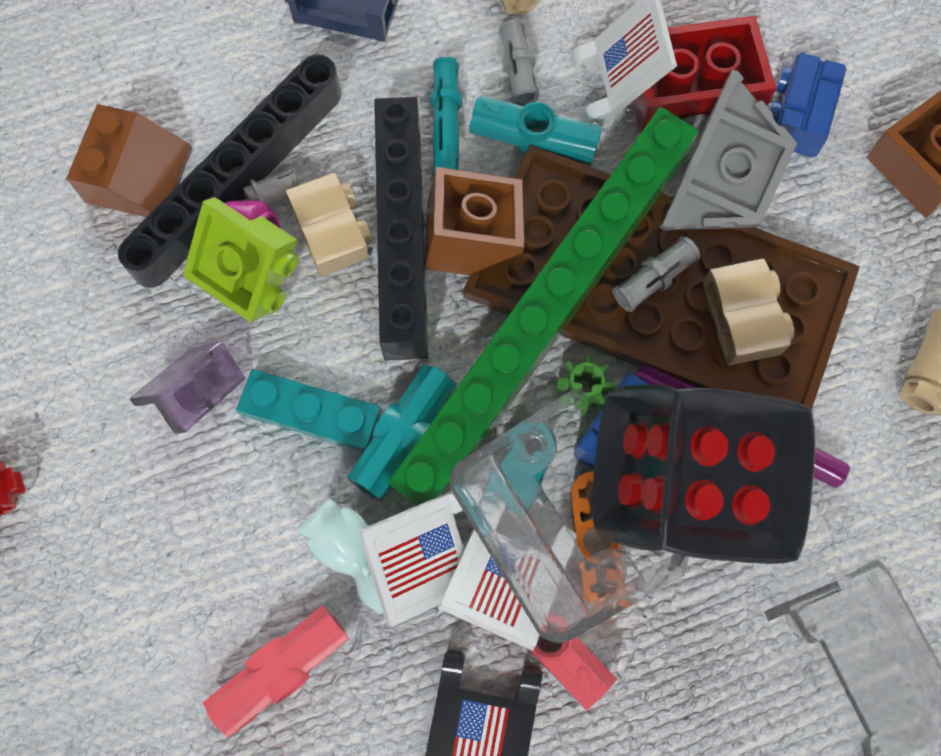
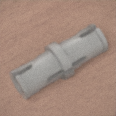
(518, 62)
(656, 273)

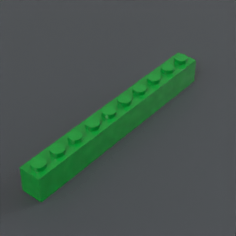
(546, 308)

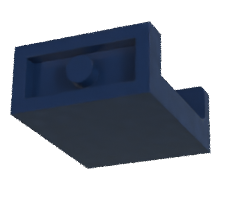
(354, 17)

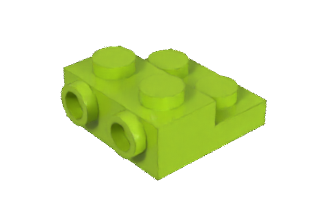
(240, 260)

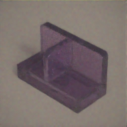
(191, 385)

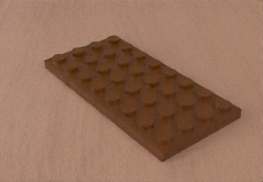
(674, 325)

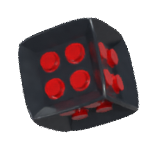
(704, 473)

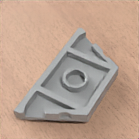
(732, 165)

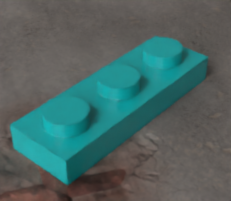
(308, 410)

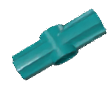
(511, 123)
(400, 430)

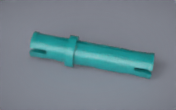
(445, 102)

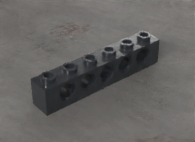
(400, 230)

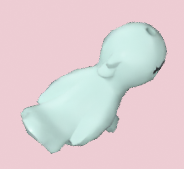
(338, 547)

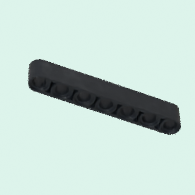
(237, 149)

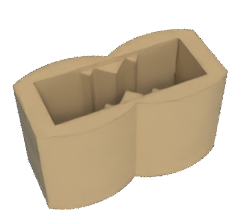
(329, 224)
(747, 311)

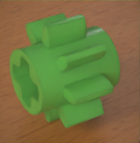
(596, 380)

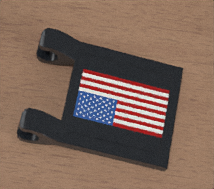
(480, 722)

